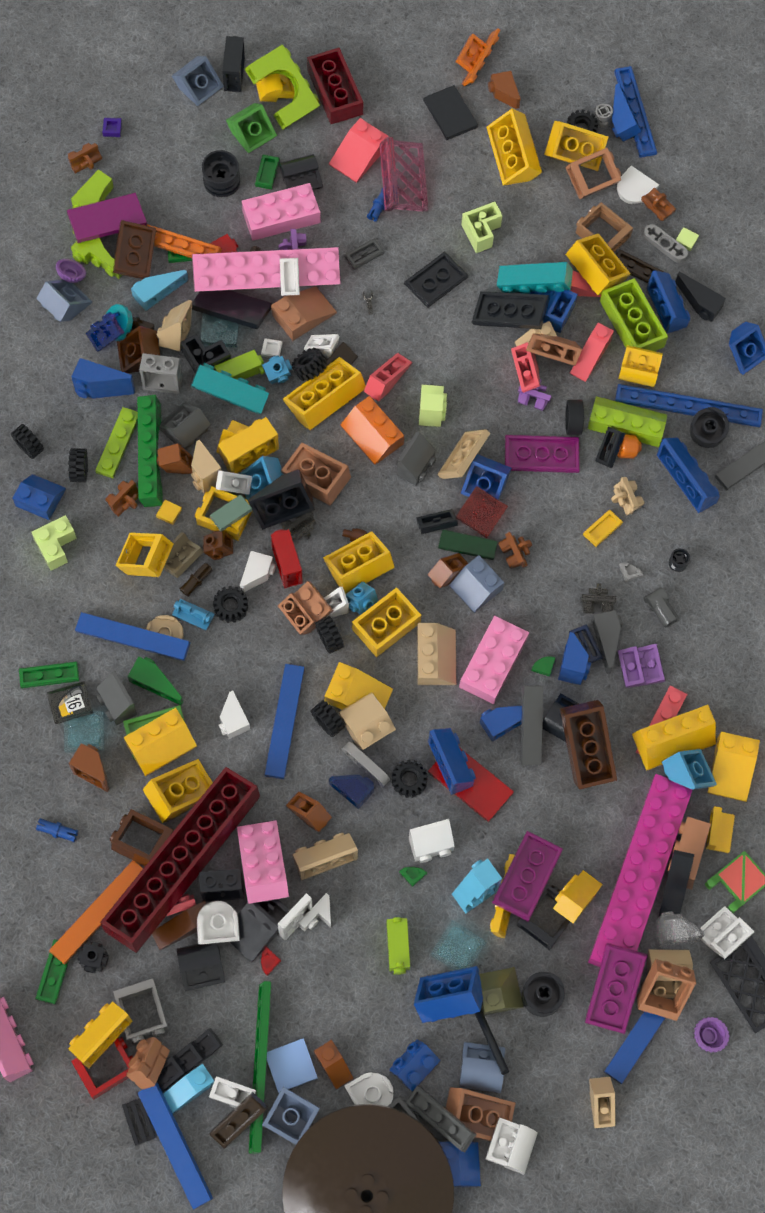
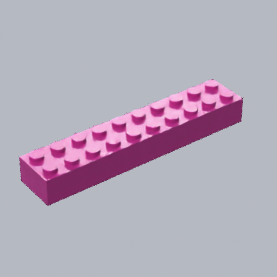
(642, 867)

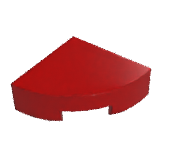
(269, 961)

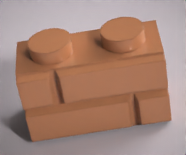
(147, 1062)

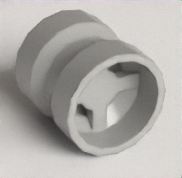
(604, 115)

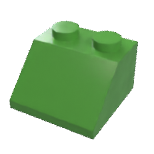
(251, 127)

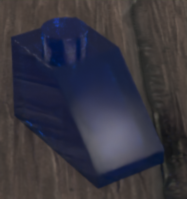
(353, 788)

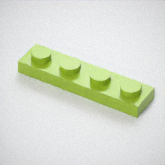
(117, 442)

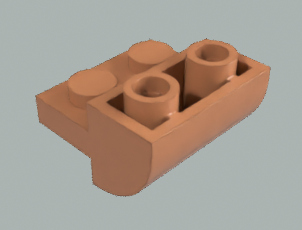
(305, 608)

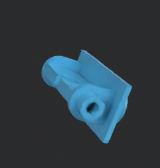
(192, 614)

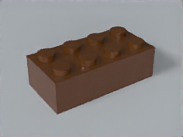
(588, 744)

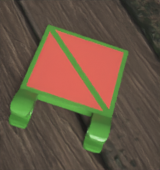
(741, 879)

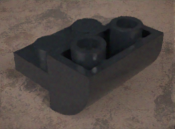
(301, 172)
(553, 719)
(200, 965)

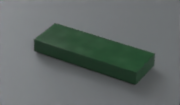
(467, 544)

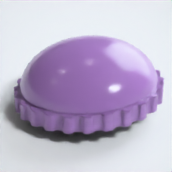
(70, 270)
(711, 1034)

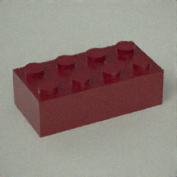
(335, 85)

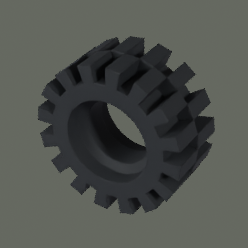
(582, 117)
(309, 364)
(27, 441)
(78, 465)
(230, 593)
(329, 634)
(327, 718)
(412, 767)

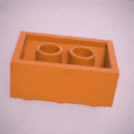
(372, 430)

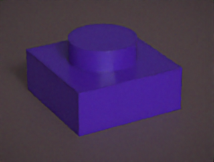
(112, 127)

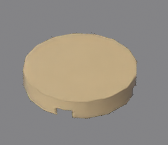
(166, 625)

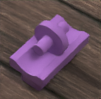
(296, 240)
(542, 398)

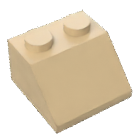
(175, 326)
(204, 468)
(366, 721)

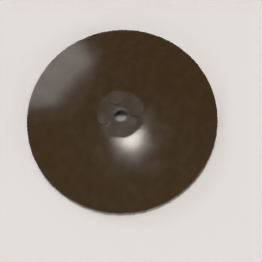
(371, 1151)

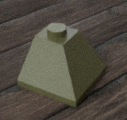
(500, 991)

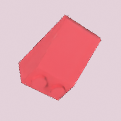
(358, 150)

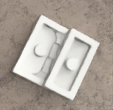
(725, 932)

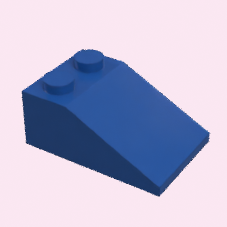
(100, 381)

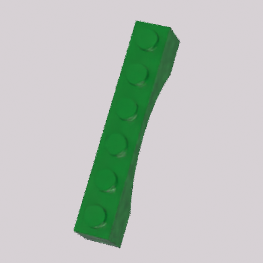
(149, 479)

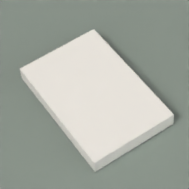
(291, 920)

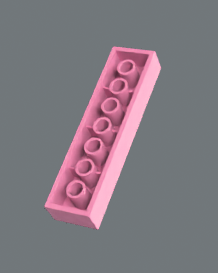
(262, 268)

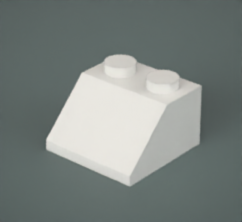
(431, 841)

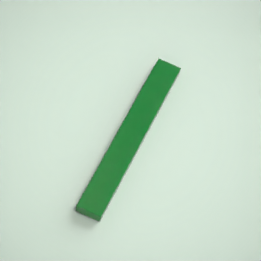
(260, 1058)

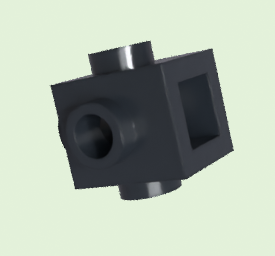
(98, 962)

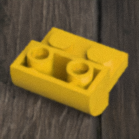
(275, 87)
(640, 366)

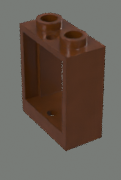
(131, 852)

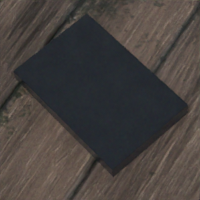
(450, 112)
(436, 279)

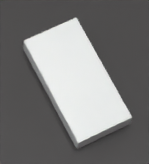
(289, 276)

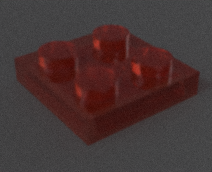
(481, 512)

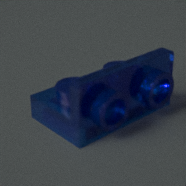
(105, 332)

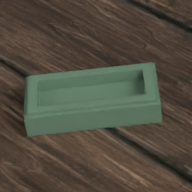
(231, 513)

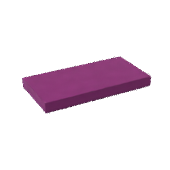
(104, 217)
(542, 453)
(527, 876)
(615, 988)

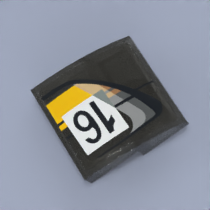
(70, 702)

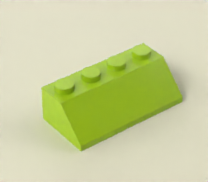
(629, 419)

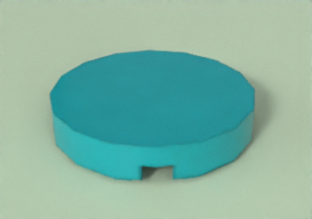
(125, 318)

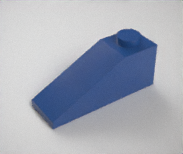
(623, 116)
(501, 721)

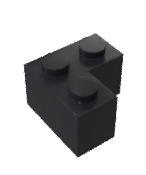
(197, 354)

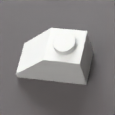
(257, 570)
(233, 718)

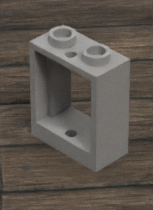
(169, 375)
(136, 990)

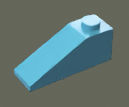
(155, 288)
(188, 1088)

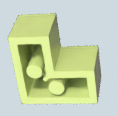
(479, 224)
(432, 405)
(51, 538)

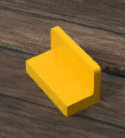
(720, 830)

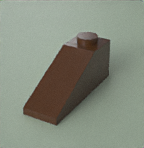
(178, 927)

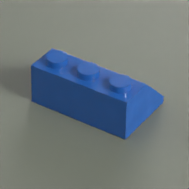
(667, 301)
(451, 760)
(449, 995)

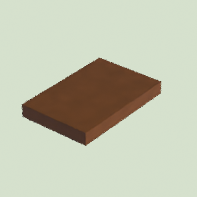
(134, 250)

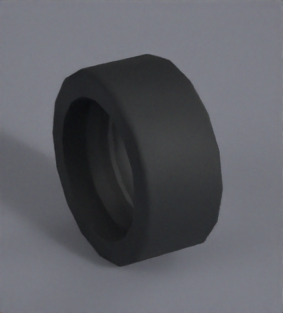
(574, 417)

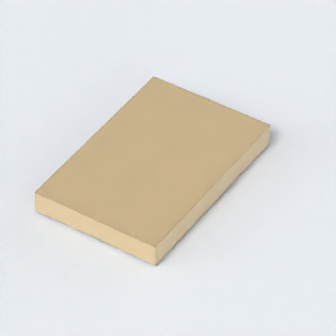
(463, 454)

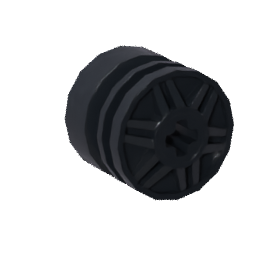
(221, 173)

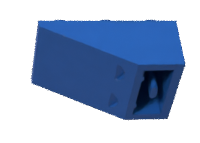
(559, 307)

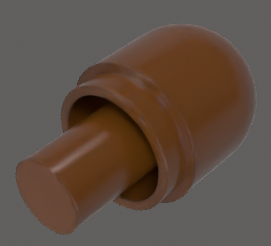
(354, 534)

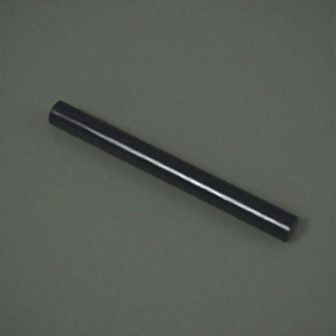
(492, 1042)

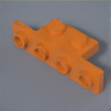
(474, 53)

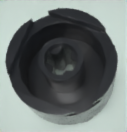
(718, 432)
(543, 982)

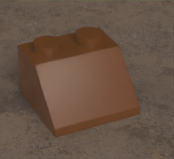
(89, 766)

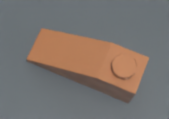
(554, 348)

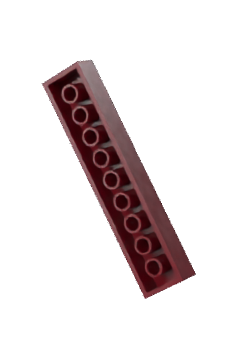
(180, 860)

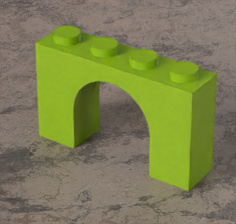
(280, 62)

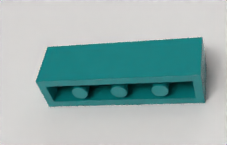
(535, 277)
(229, 389)

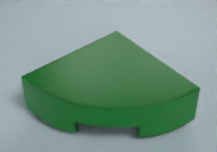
(543, 665)
(413, 874)

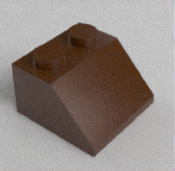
(134, 345)

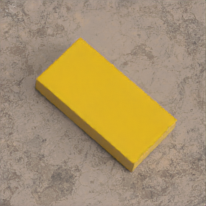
(602, 528)

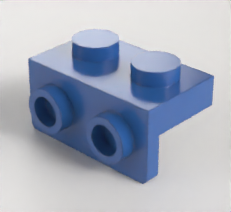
(414, 1064)

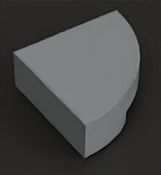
(630, 572)

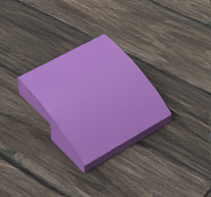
(641, 665)

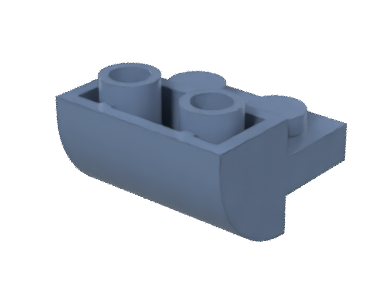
(480, 1069)

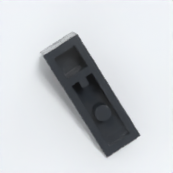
(702, 299)

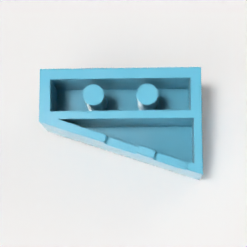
(477, 885)

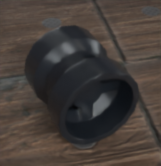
(681, 556)

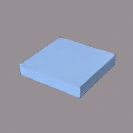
(291, 1065)

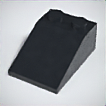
(282, 500)

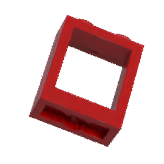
(286, 558)
(87, 1080)

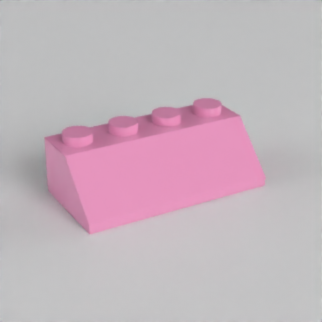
(13, 1060)

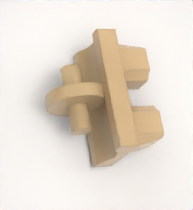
(625, 496)

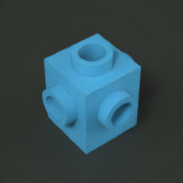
(273, 365)
(361, 598)

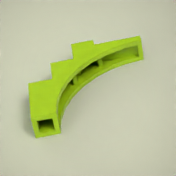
(93, 191)

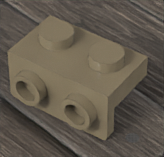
(182, 555)

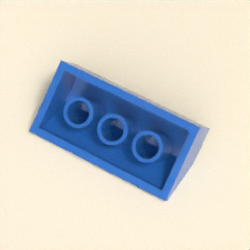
(687, 474)

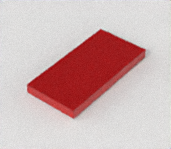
(487, 793)

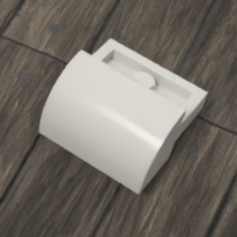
(511, 1145)

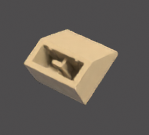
(666, 986)

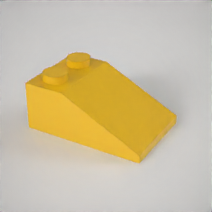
(573, 143)
(351, 685)
(733, 765)
(177, 790)

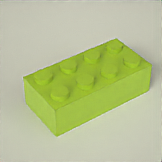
(633, 316)

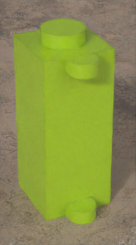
(243, 365)
(398, 945)

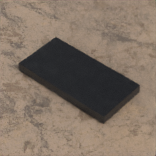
(232, 307)
(510, 310)

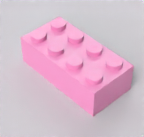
(281, 211)
(493, 659)
(262, 862)

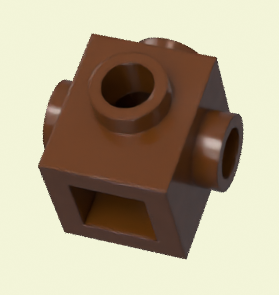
(218, 544)

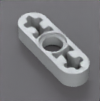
(665, 237)
(361, 759)

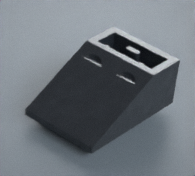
(258, 926)

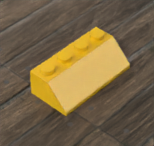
(514, 148)
(325, 394)
(681, 733)

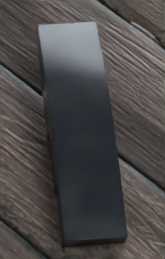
(188, 1058)

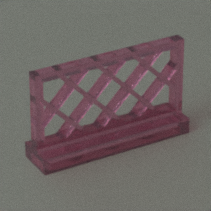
(390, 174)

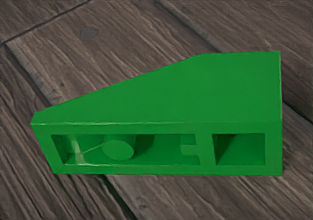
(150, 677)

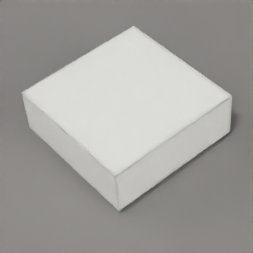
(271, 348)

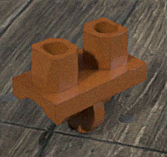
(84, 158)
(658, 204)
(124, 499)
(517, 558)

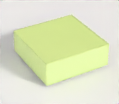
(687, 238)

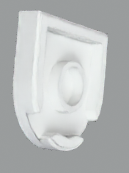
(634, 186)
(217, 923)
(370, 1089)

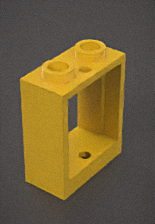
(207, 522)
(155, 559)

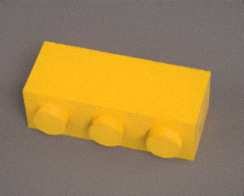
(576, 895)

